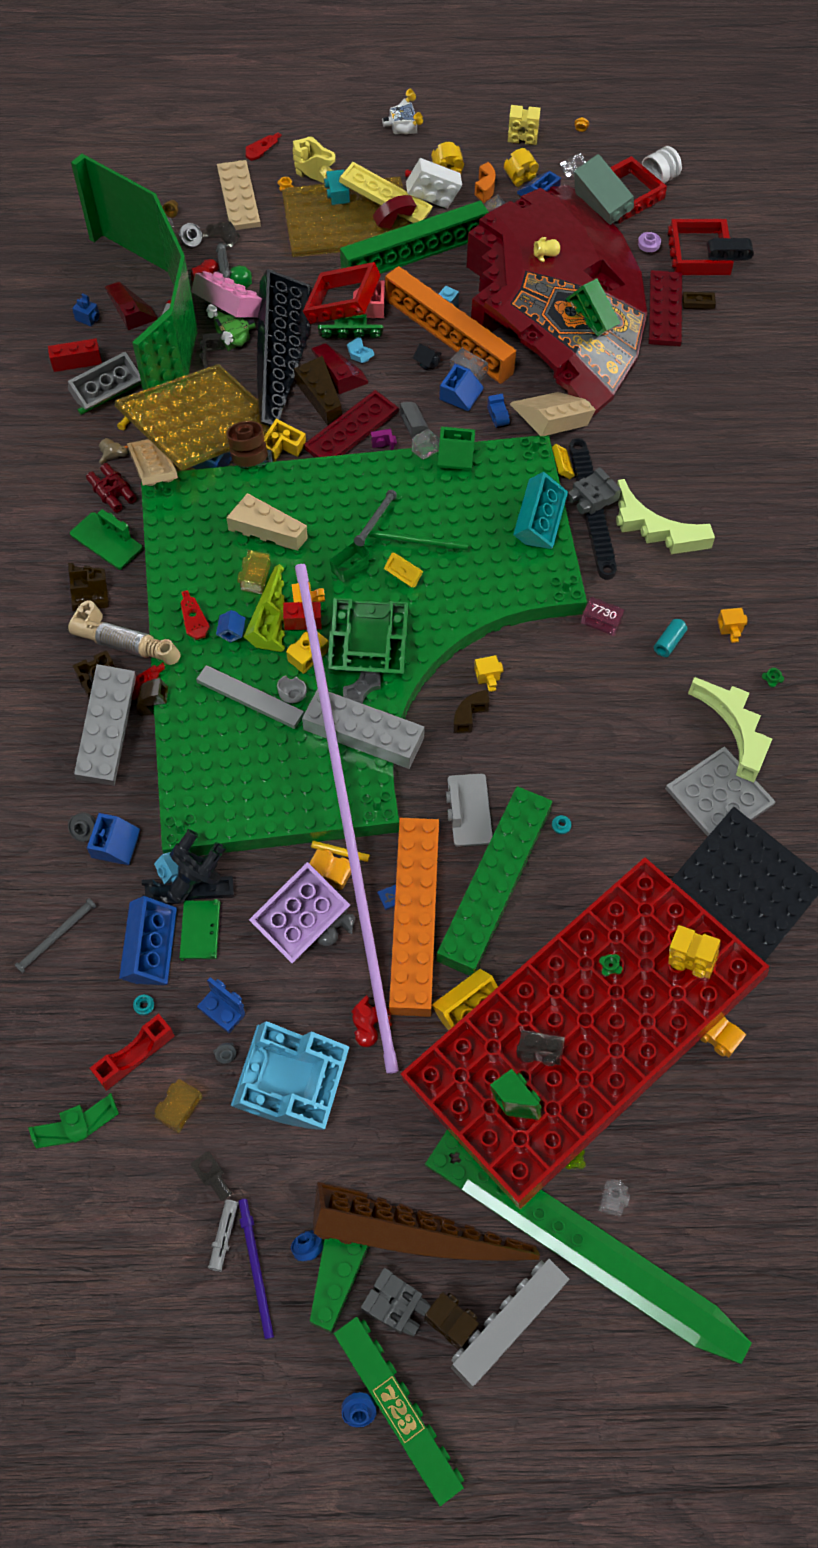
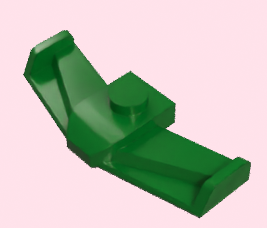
(75, 1124)

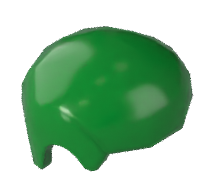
(241, 275)

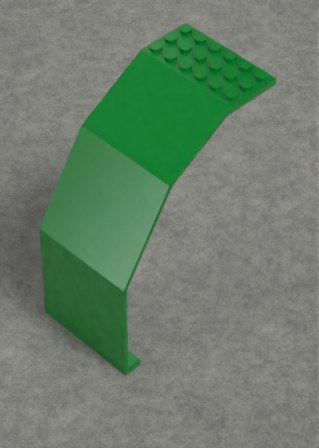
(137, 222)

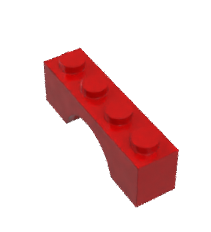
(117, 1065)

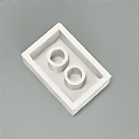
(433, 183)

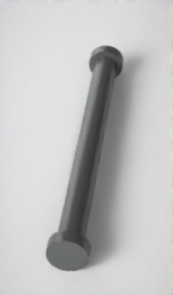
(359, 540)
(55, 935)

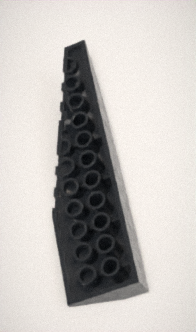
(280, 340)

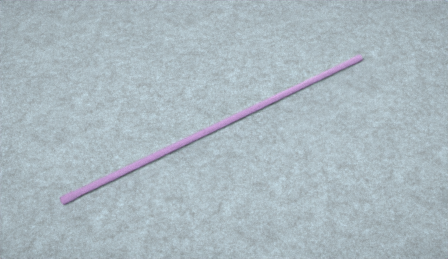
(389, 1054)

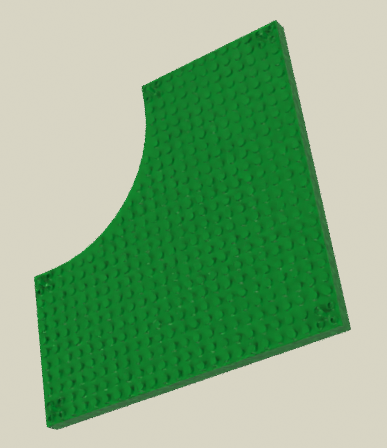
(271, 785)

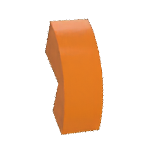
(486, 185)

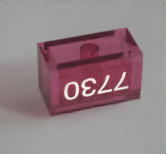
(602, 616)

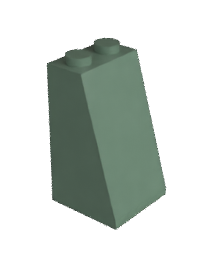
(602, 190)

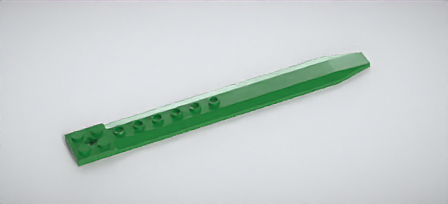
(598, 1256)

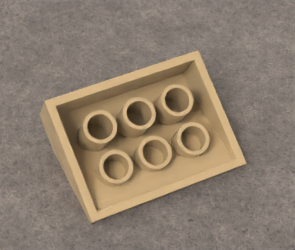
(554, 412)

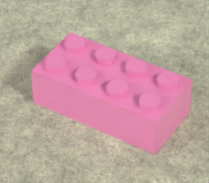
(226, 294)

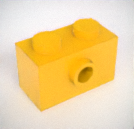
(300, 652)

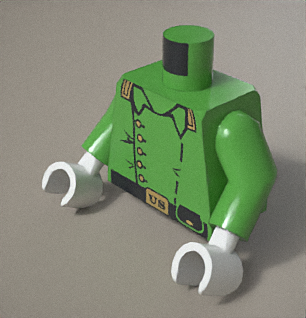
(233, 329)

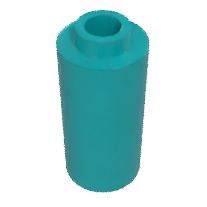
(670, 637)

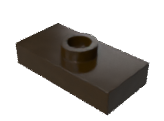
(699, 300)

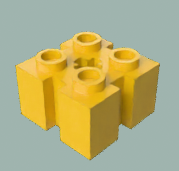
(693, 952)

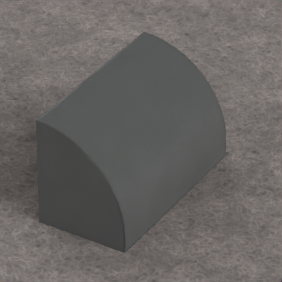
(412, 418)

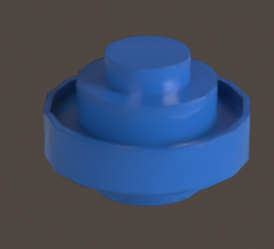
(307, 1246)
(358, 1409)

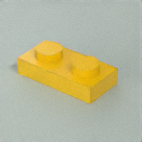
(563, 462)
(403, 570)

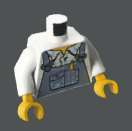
(402, 117)

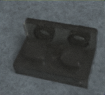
(540, 1048)

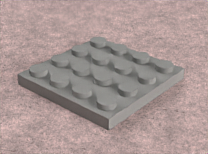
(714, 789)

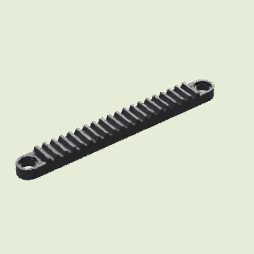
(596, 522)

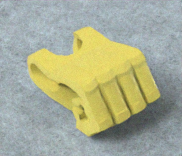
(312, 159)

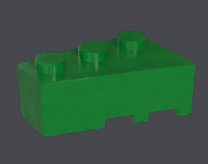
(595, 307)

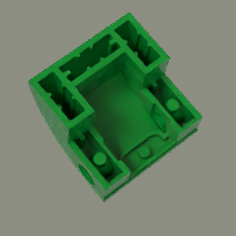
(368, 636)

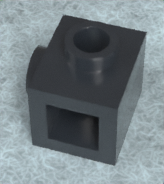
(427, 356)

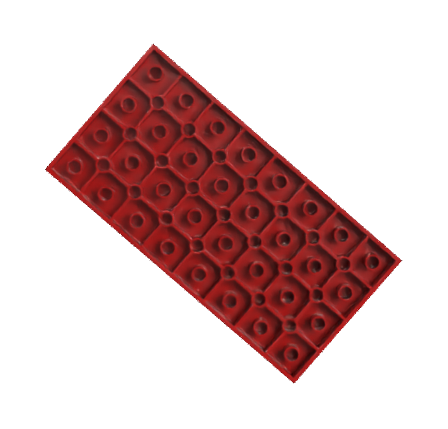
(615, 1029)

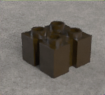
(86, 670)
(451, 1320)

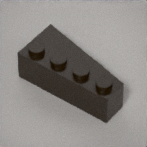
(319, 389)

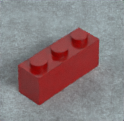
(74, 355)

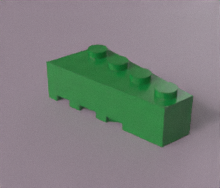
(335, 1279)

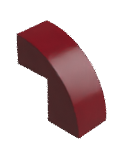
(388, 211)

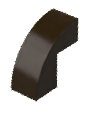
(150, 694)
(474, 703)

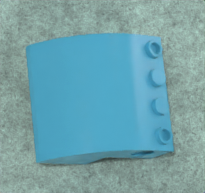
(290, 1076)

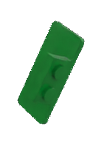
(352, 325)
(107, 538)

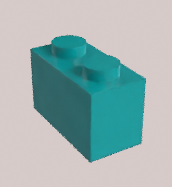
(336, 191)

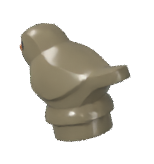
(111, 450)

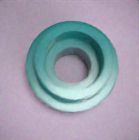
(561, 829)
(140, 1000)

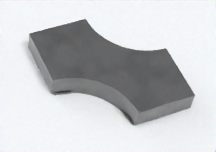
(363, 686)

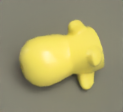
(546, 248)

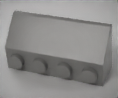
(104, 381)

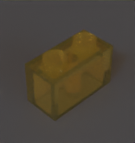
(254, 572)
(177, 1105)

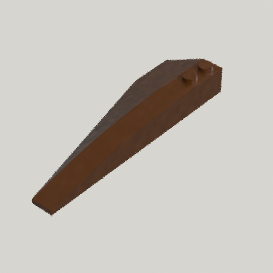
(360, 1220)

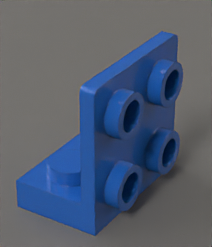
(222, 1006)

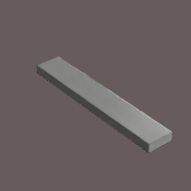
(250, 697)

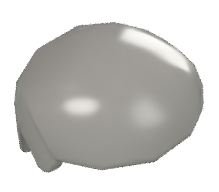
(291, 689)

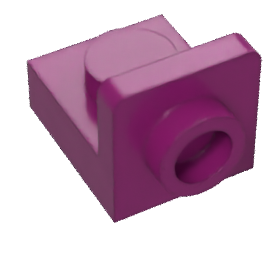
(383, 438)

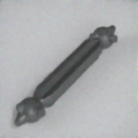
(223, 260)

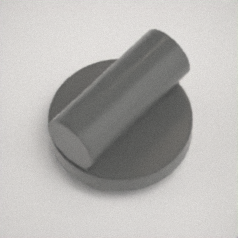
(225, 1052)

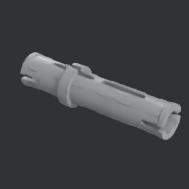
(221, 1245)

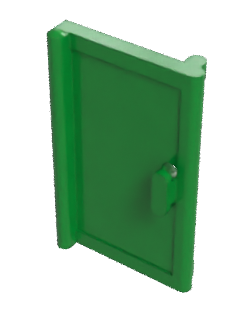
(198, 937)

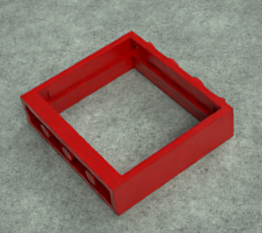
(657, 187)
(697, 267)
(365, 274)

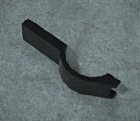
(204, 890)

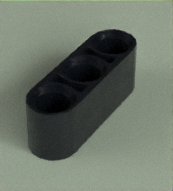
(730, 249)

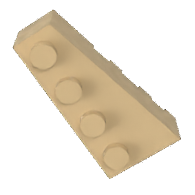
(267, 523)

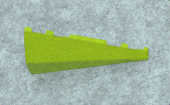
(266, 623)

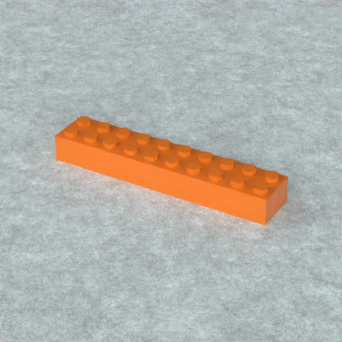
(449, 323)
(414, 918)

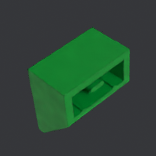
(456, 448)
(514, 1096)

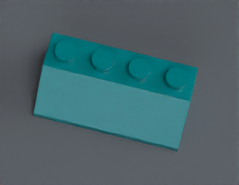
(540, 512)

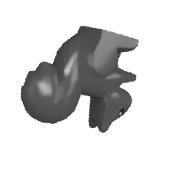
(330, 935)

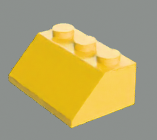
(464, 998)

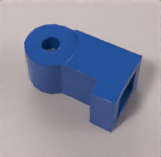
(498, 410)

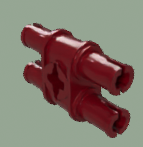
(111, 487)

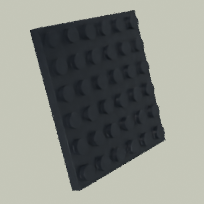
(749, 882)

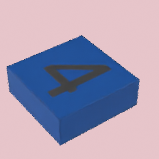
(387, 897)

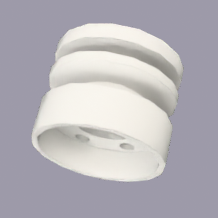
(664, 164)

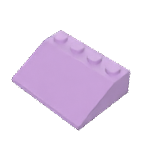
(299, 912)

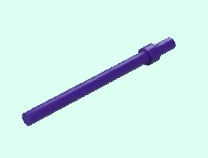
(247, 1224)

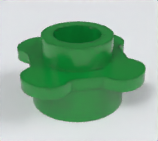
(773, 672)
(610, 959)

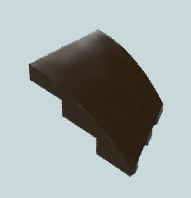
(88, 584)

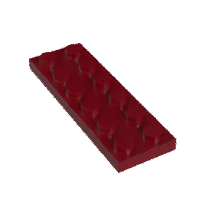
(665, 308)
(352, 426)

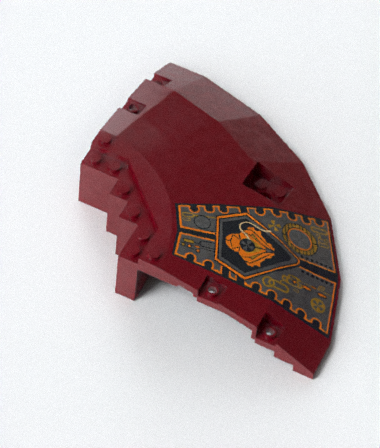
(532, 294)

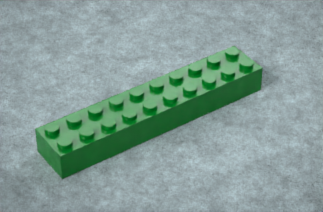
(415, 240)
(494, 882)

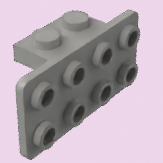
(469, 810)

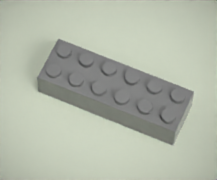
(105, 725)
(367, 729)
(509, 1324)

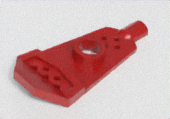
(258, 148)
(197, 621)
(149, 674)

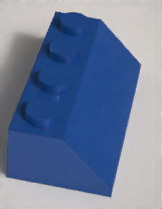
(148, 942)

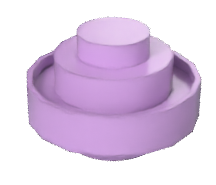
(649, 242)

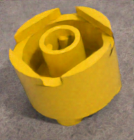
(448, 156)
(521, 167)

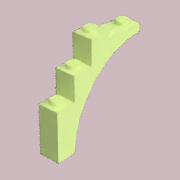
(654, 528)
(729, 705)

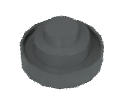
(81, 826)

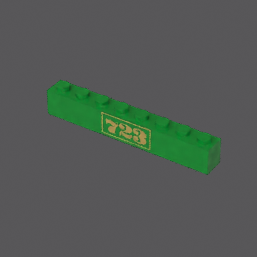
(399, 1412)

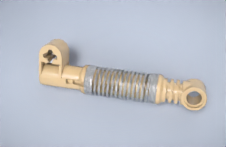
(88, 625)

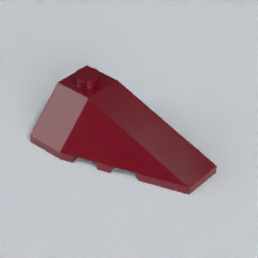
(129, 306)
(342, 372)

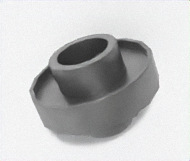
(190, 235)

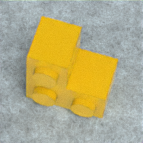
(284, 437)

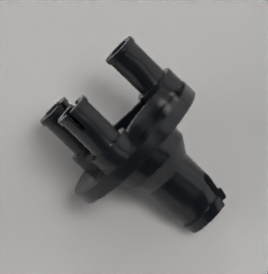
(193, 868)

